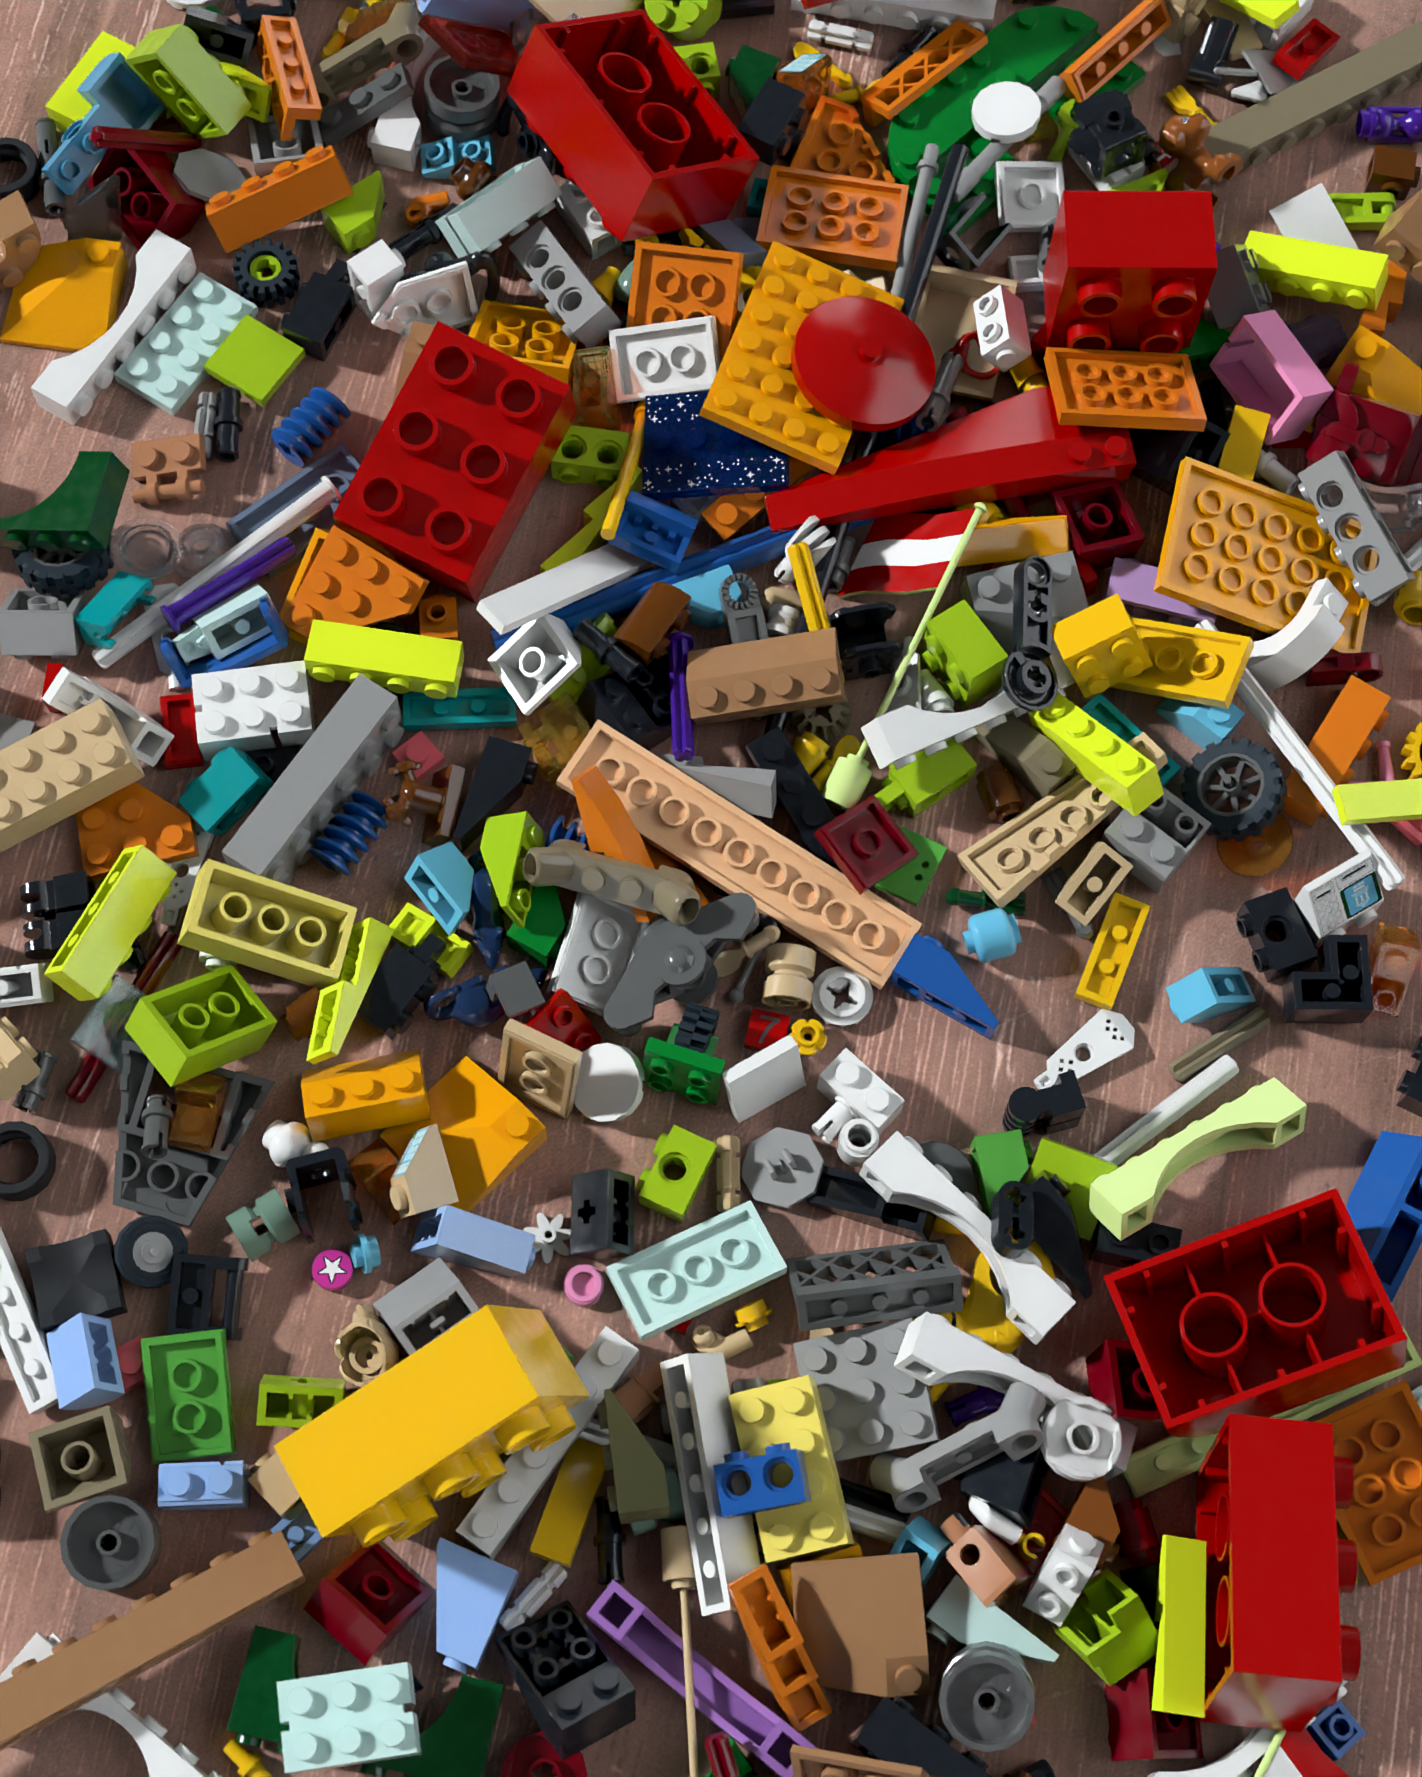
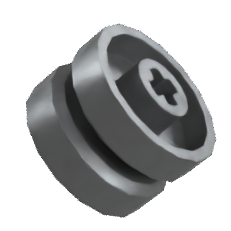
(987, 1722)

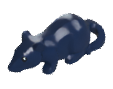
(486, 913)
(472, 1001)

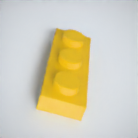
(1112, 951)

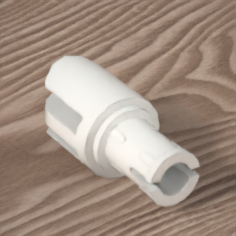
(813, 542)

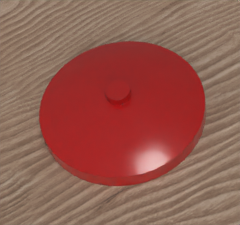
(863, 364)

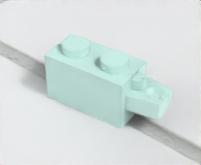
(225, 626)

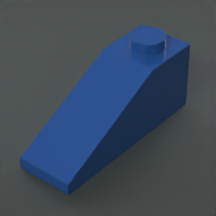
(937, 980)

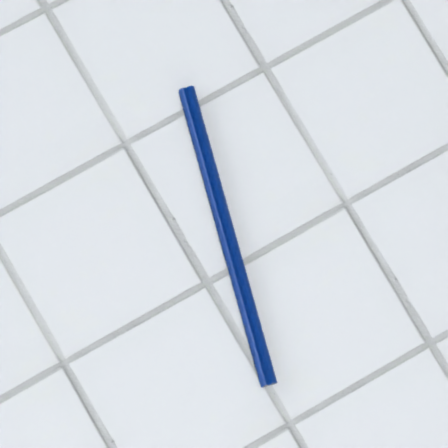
(624, 595)

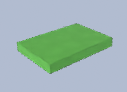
(188, 1396)

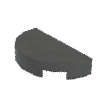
(953, 1162)

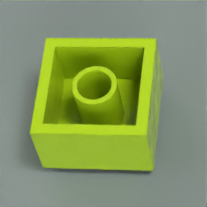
(963, 654)

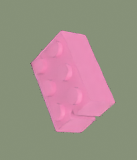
(1271, 374)

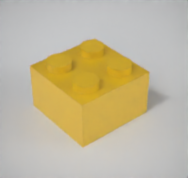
(1101, 646)

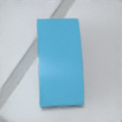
(442, 155)

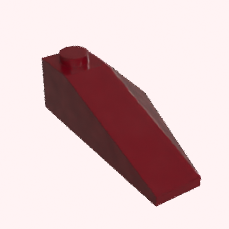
(1120, 1382)

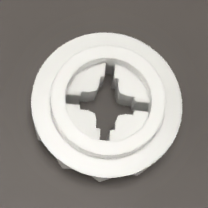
(835, 980)

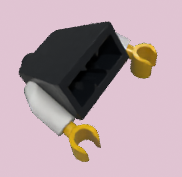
(1006, 1496)

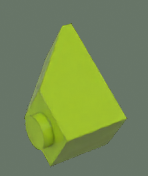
(357, 217)

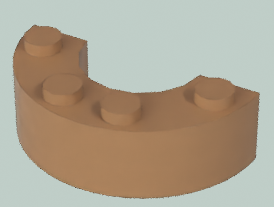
(18, 240)

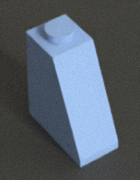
(473, 1241)
(469, 1603)

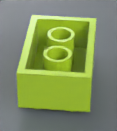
(189, 81)
(200, 1024)

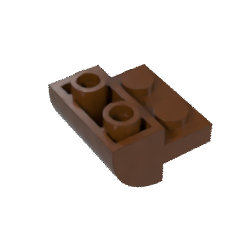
(652, 622)

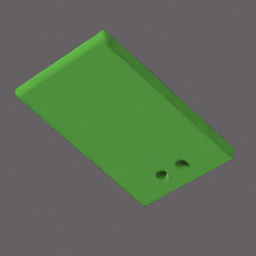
(913, 879)

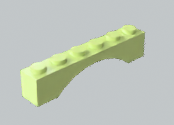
(1256, 1120)

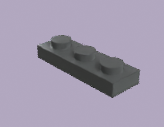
(365, 104)

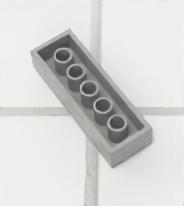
(318, 783)

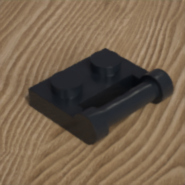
(194, 1294)

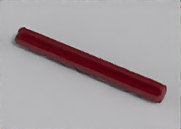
(146, 981)

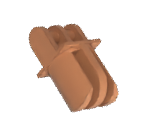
(639, 1393)

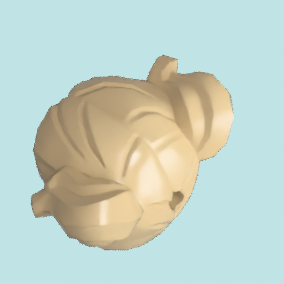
(360, 1339)

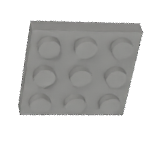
(863, 1396)

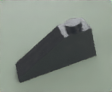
(495, 787)
(1057, 1229)

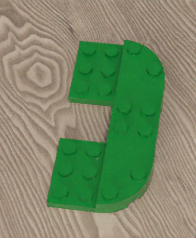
(1020, 49)

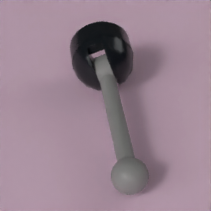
(736, 994)

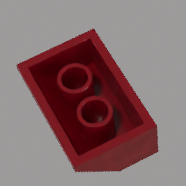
(148, 195)

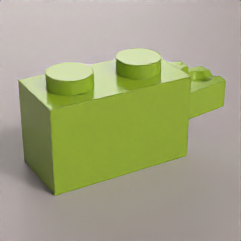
(927, 779)

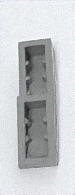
(746, 788)

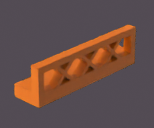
(287, 72)
(921, 72)

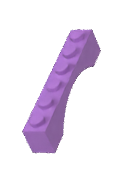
(715, 1694)

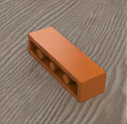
(278, 198)
(1337, 743)

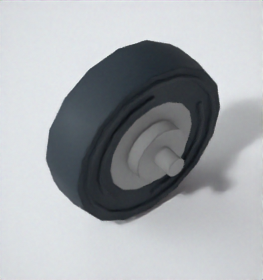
(147, 1250)

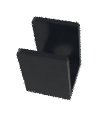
(968, 259)

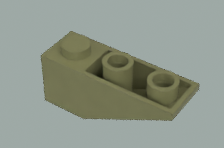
(638, 1472)

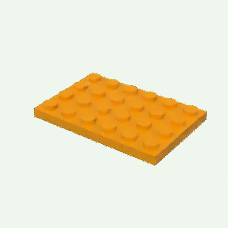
(756, 381)
(1252, 553)

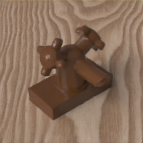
(435, 801)

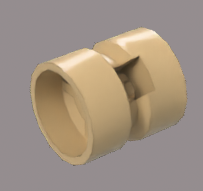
(789, 974)

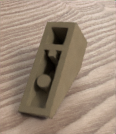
(1028, 756)

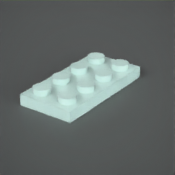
(173, 354)
(696, 1270)

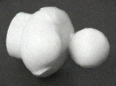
(289, 1141)

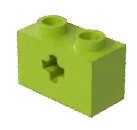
(296, 1399)

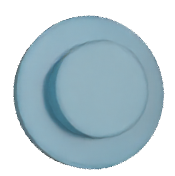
(365, 1253)

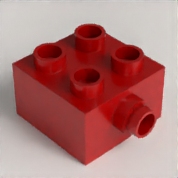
(1129, 269)

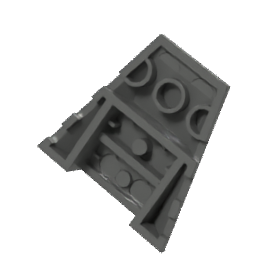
(185, 1177)

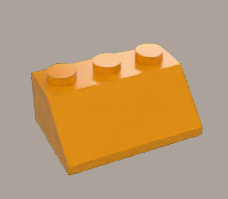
(365, 1095)

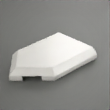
(429, 298)

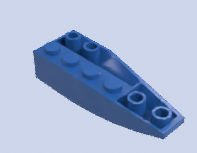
(1389, 1206)

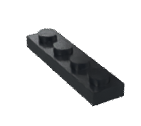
(794, 789)

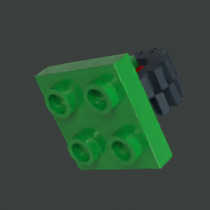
(687, 1058)

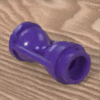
(1378, 123)

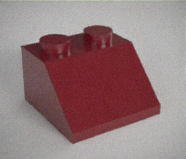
(1099, 522)
(367, 1601)
(1146, 1734)

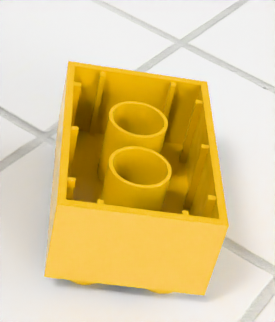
(434, 1426)

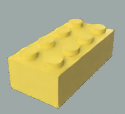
(267, 925)
(794, 1415)

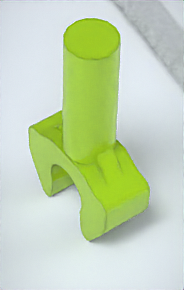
(1068, 125)

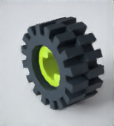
(266, 289)

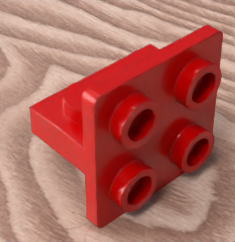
(565, 1022)

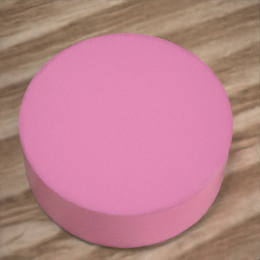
(584, 1285)

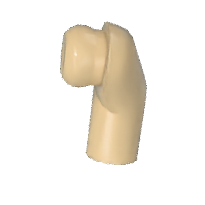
(783, 596)
(709, 1341)

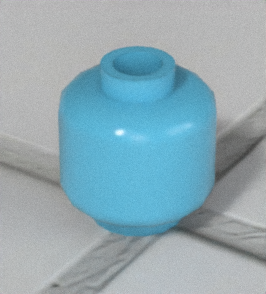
(992, 935)

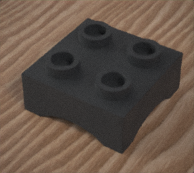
(76, 1279)

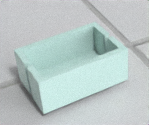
(500, 208)
(348, 1718)

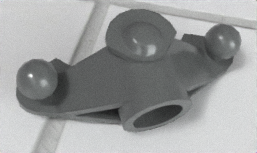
(678, 962)

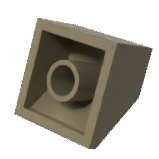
(81, 1458)

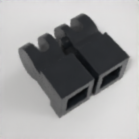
(62, 897)
(1048, 1108)

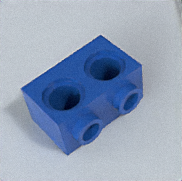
(763, 1493)

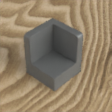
(515, 990)

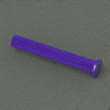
(228, 583)
(680, 711)

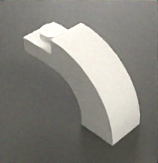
(1302, 641)
(144, 734)

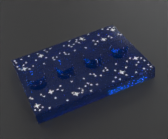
(700, 457)

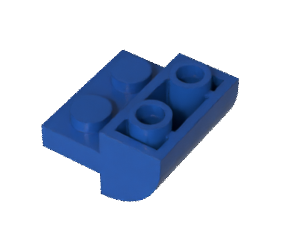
(654, 531)

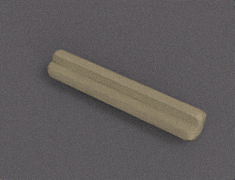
(1219, 1044)

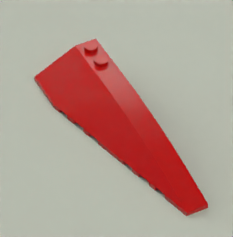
(977, 458)

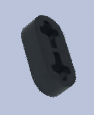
(1021, 1220)

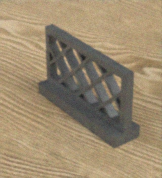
(868, 1299)

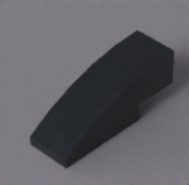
(853, 1198)

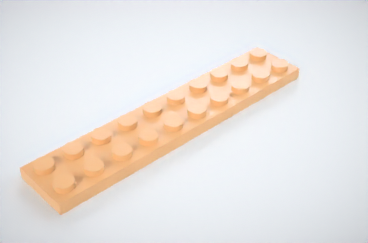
(747, 857)

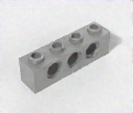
(564, 285)
(1393, 568)

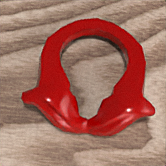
(962, 347)

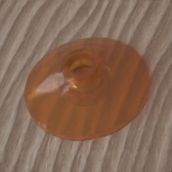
(1241, 860)

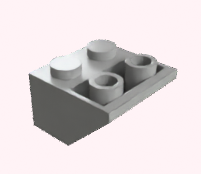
(1156, 838)
(425, 1306)

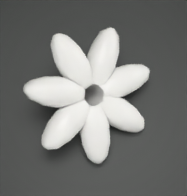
(555, 1243)

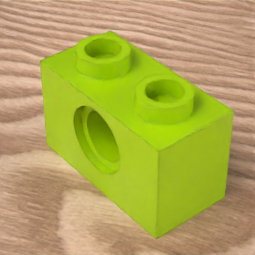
(669, 1196)

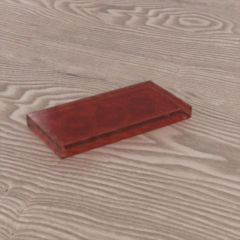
(473, 45)

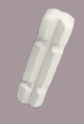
(840, 35)
(533, 1596)

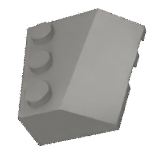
(992, 595)

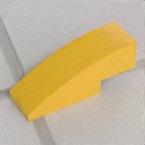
(570, 1503)

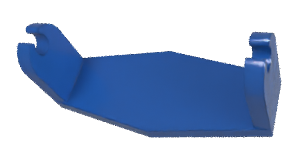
(239, 659)

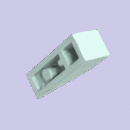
(964, 1620)

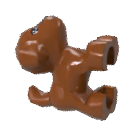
(1185, 139)

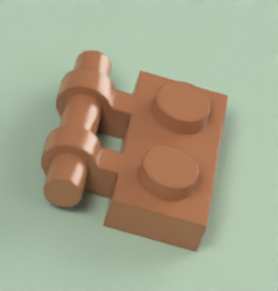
(165, 459)

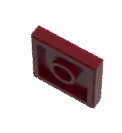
(866, 844)

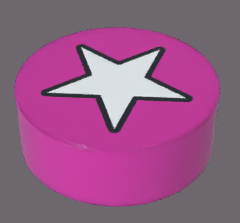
(332, 1269)

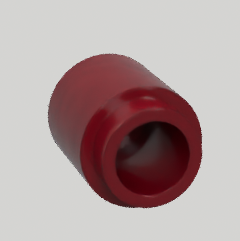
(1136, 1530)

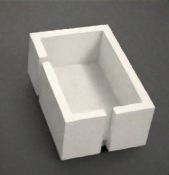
(249, 702)

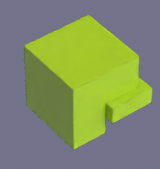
(1109, 1628)

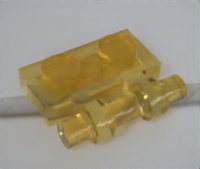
(567, 728)

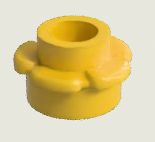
(815, 1029)
(752, 1315)

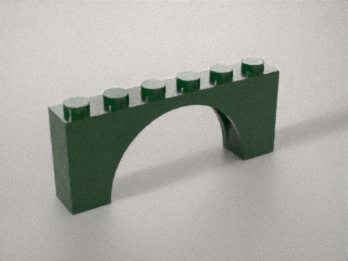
(77, 512)
(451, 1747)

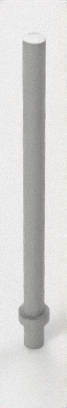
(927, 170)

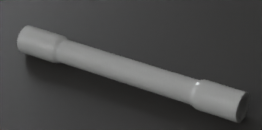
(971, 174)

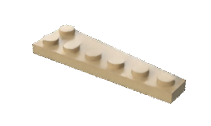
(1040, 835)

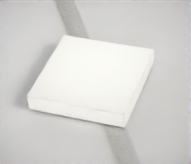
(1028, 193)
(764, 1078)

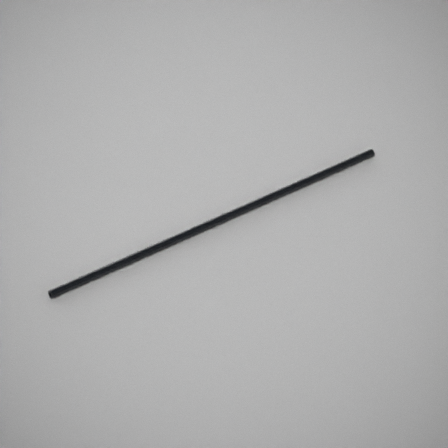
(867, 440)

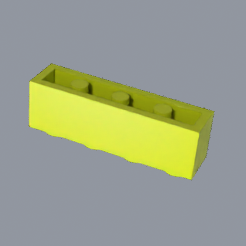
(1320, 270)
(386, 657)
(1100, 755)
(111, 924)

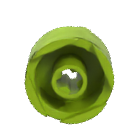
(684, 18)

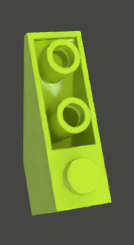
(504, 848)

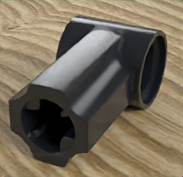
(1213, 53)

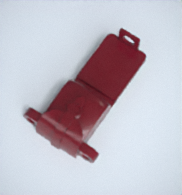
(1375, 435)

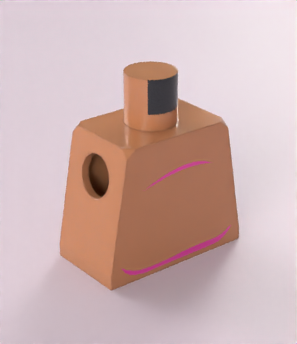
(998, 1571)

